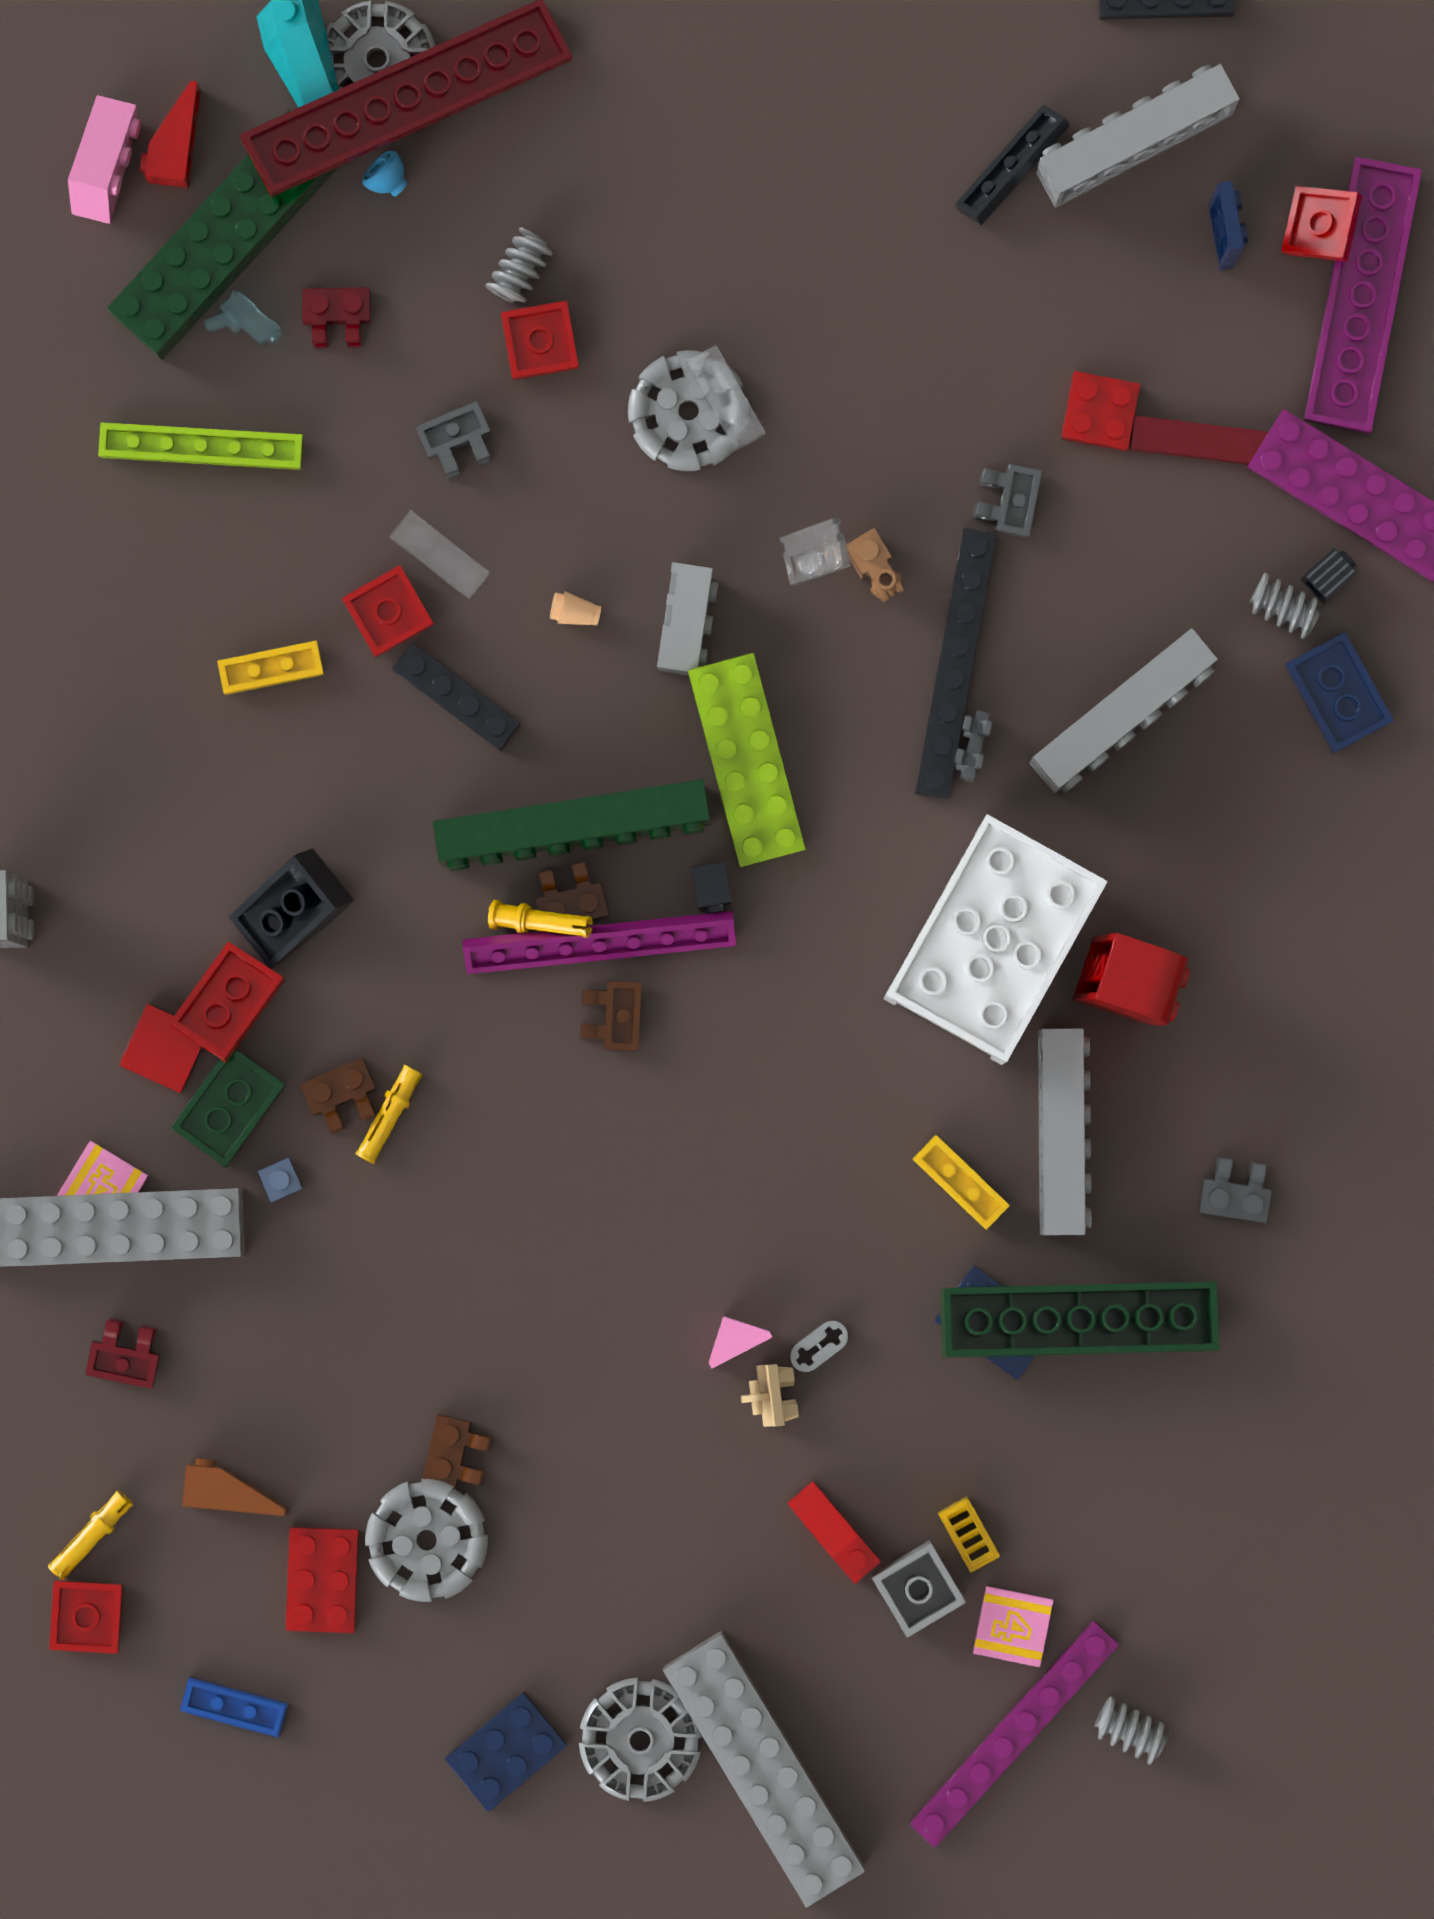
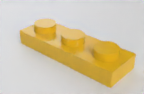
(270, 667)
(960, 1182)

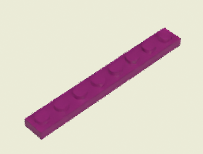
(604, 943)
(1013, 1734)

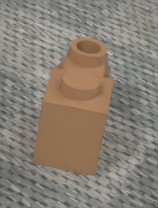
(872, 559)

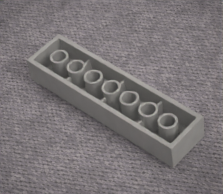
(121, 1227)
(764, 1769)

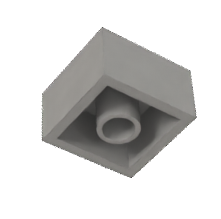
(918, 1588)

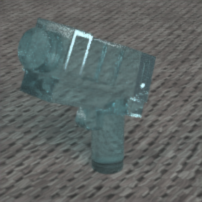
(242, 313)

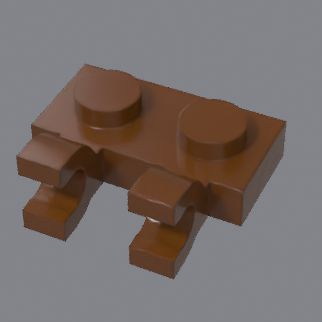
(582, 901)
(621, 1015)
(339, 1087)
(448, 1450)

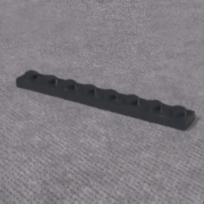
(955, 663)

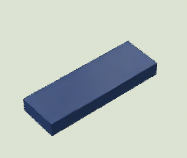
(234, 1707)

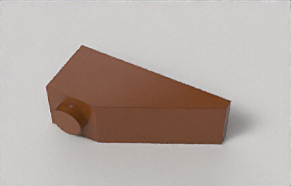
(222, 1489)

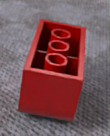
(1132, 979)

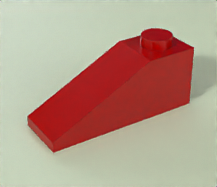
(173, 143)
(834, 1532)

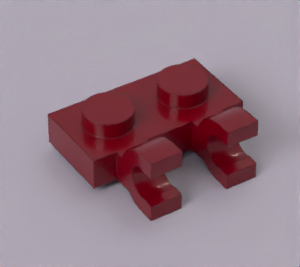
(336, 306)
(124, 1363)

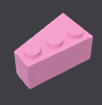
(102, 158)

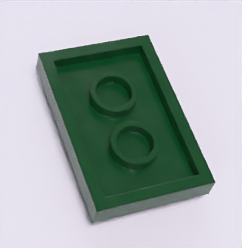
(228, 1107)

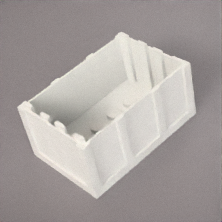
(996, 939)

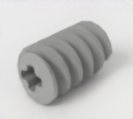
(519, 267)
(1285, 606)
(1131, 1730)

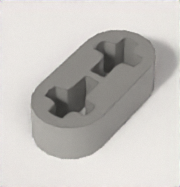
(824, 1352)

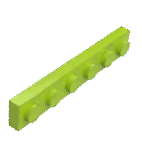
(201, 446)

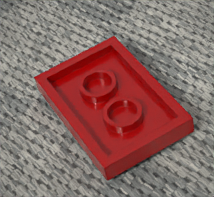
(226, 1002)
(322, 1579)

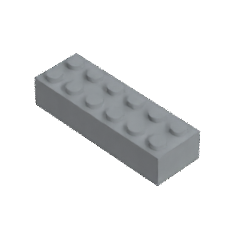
(1137, 135)
(1122, 711)
(1063, 1131)

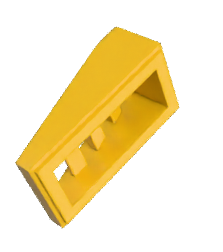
(954, 1510)

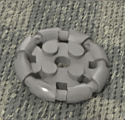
(376, 38)
(670, 423)
(420, 1560)
(624, 1755)

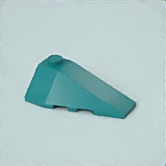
(298, 48)

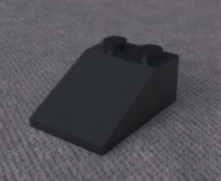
(291, 907)

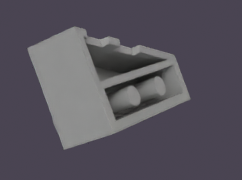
(686, 618)

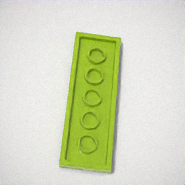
(746, 759)

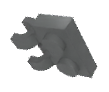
(454, 431)
(1017, 500)
(972, 759)
(1236, 1200)

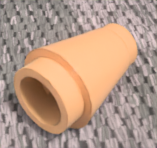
(574, 610)

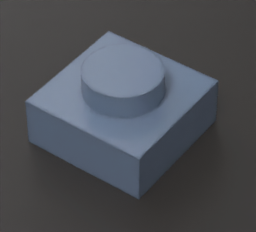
(280, 1179)

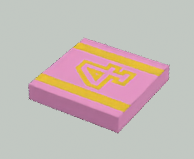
(102, 1173)
(1012, 1626)

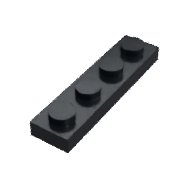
(1164, 9)
(1012, 165)
(456, 696)

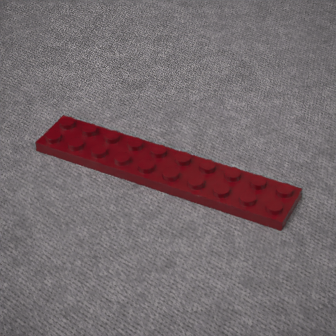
(406, 97)

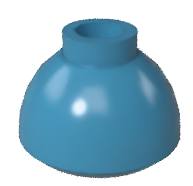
(386, 174)

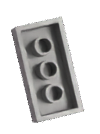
(14, 902)

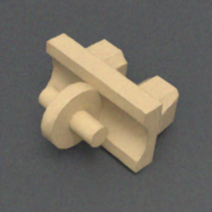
(766, 1395)

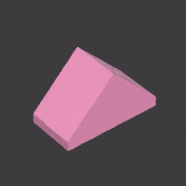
(735, 1338)

